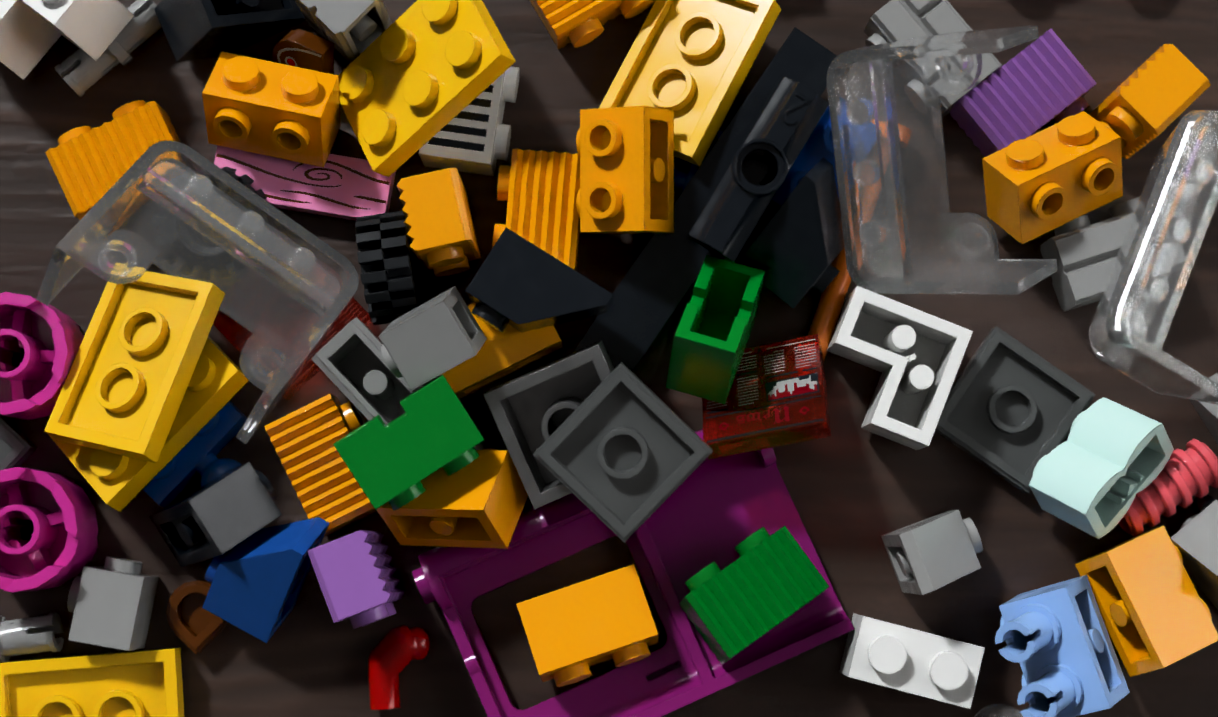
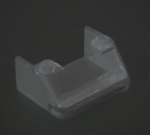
(896, 169)
(213, 229)
(1158, 262)

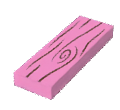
(340, 190)

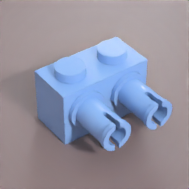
(1061, 651)

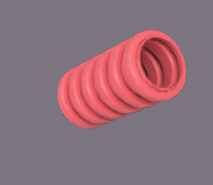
(1182, 477)

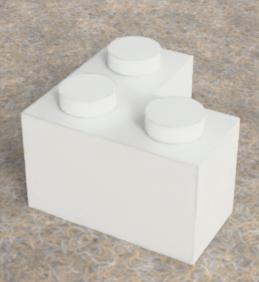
(33, 27)
(916, 362)

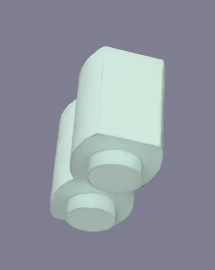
(1101, 466)

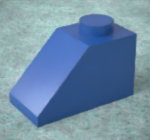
(263, 576)

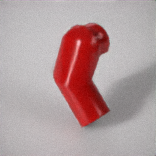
(389, 660)

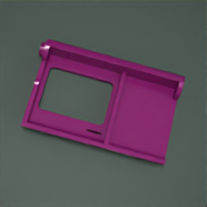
(690, 530)

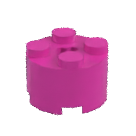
(49, 348)
(62, 533)

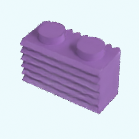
(1024, 95)
(356, 578)

